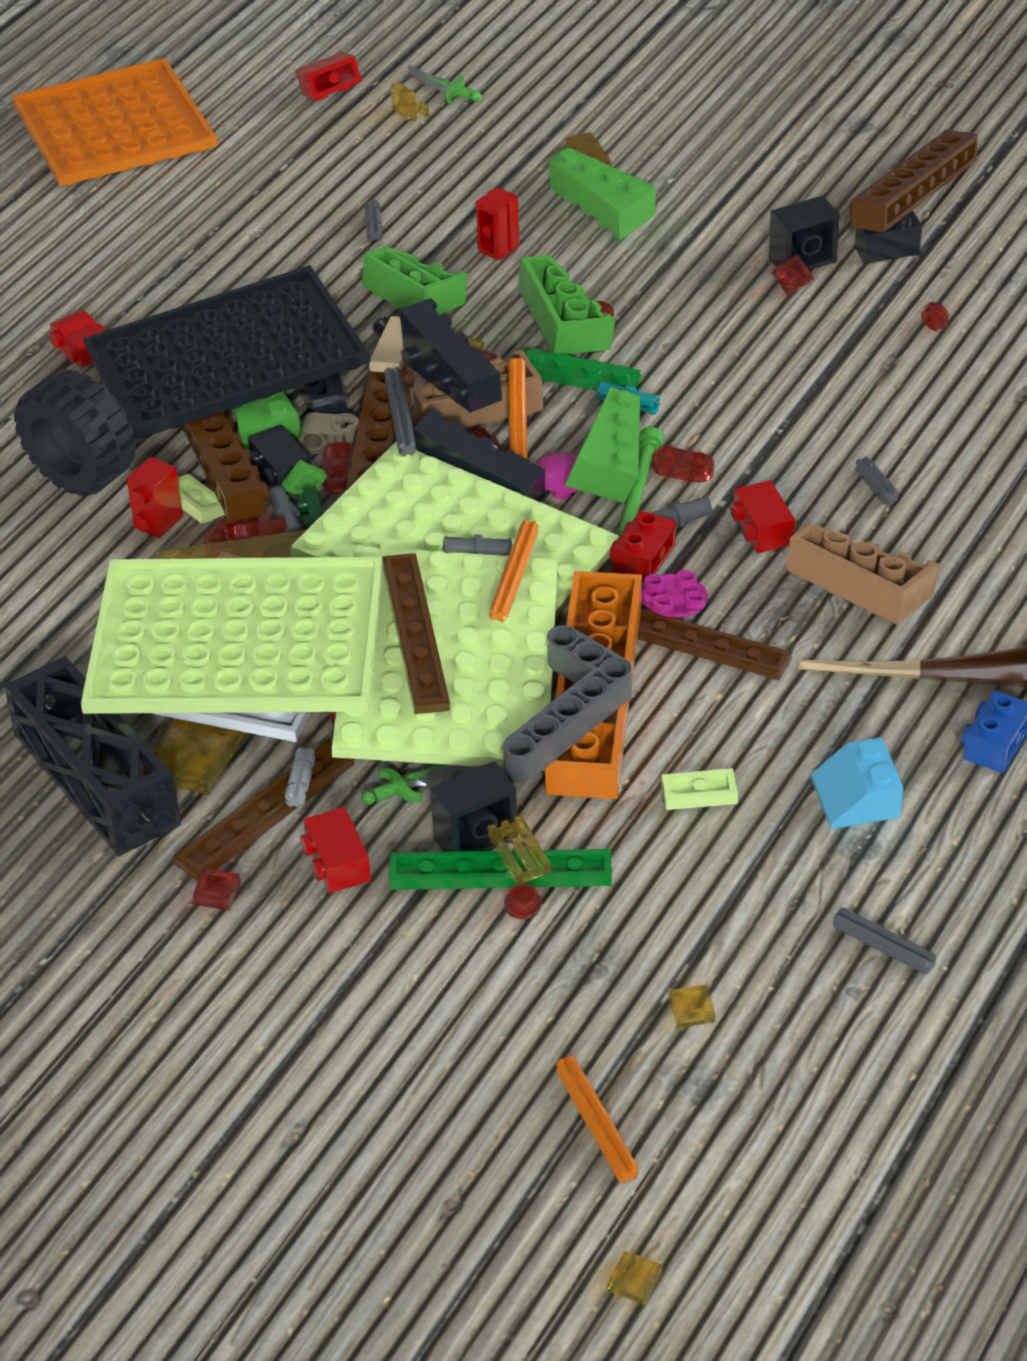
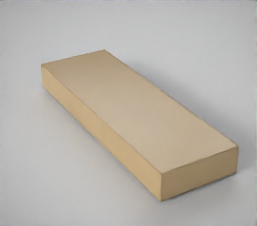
(389, 348)

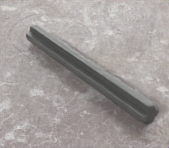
(400, 412)

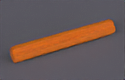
(517, 407)
(513, 571)
(597, 1119)

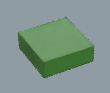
(303, 476)

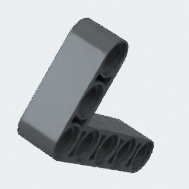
(599, 689)

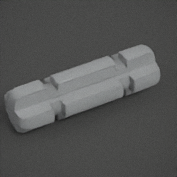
(300, 777)

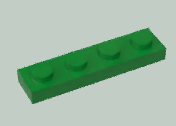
(580, 371)

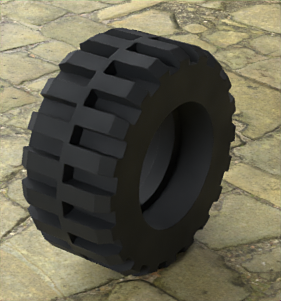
(75, 432)

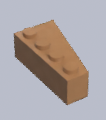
(430, 397)
(862, 573)

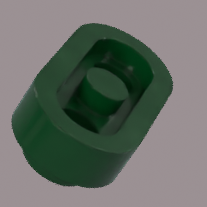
(310, 505)

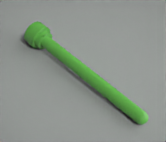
(649, 441)

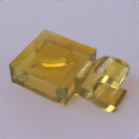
(405, 103)

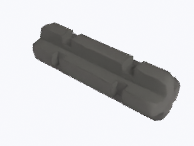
(373, 220)
(876, 480)

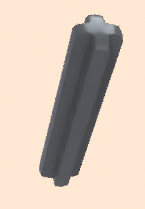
(884, 940)

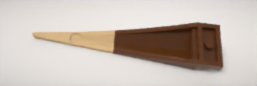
(994, 668)

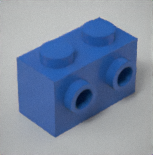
(996, 732)

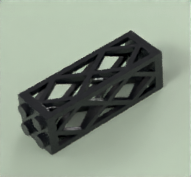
(141, 806)

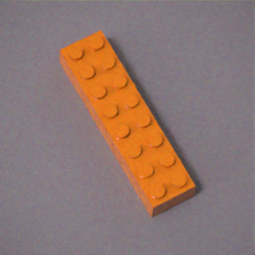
(608, 612)

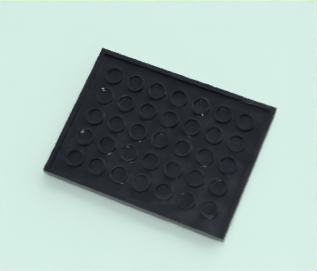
(225, 351)

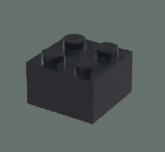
(806, 231)
(469, 805)

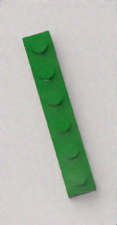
(488, 869)

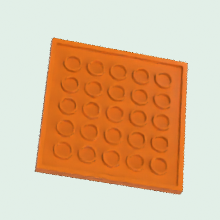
(113, 121)

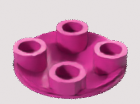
(557, 470)
(674, 594)

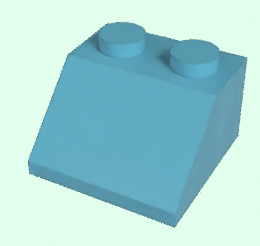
(859, 785)

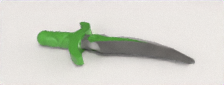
(443, 84)
(401, 785)

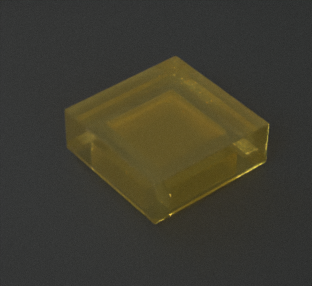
(691, 1006)
(635, 1277)

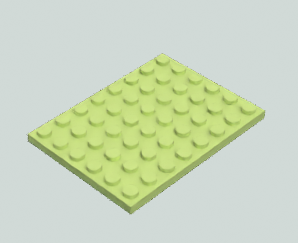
(422, 499)
(235, 636)
(491, 668)

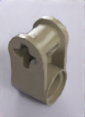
(323, 429)

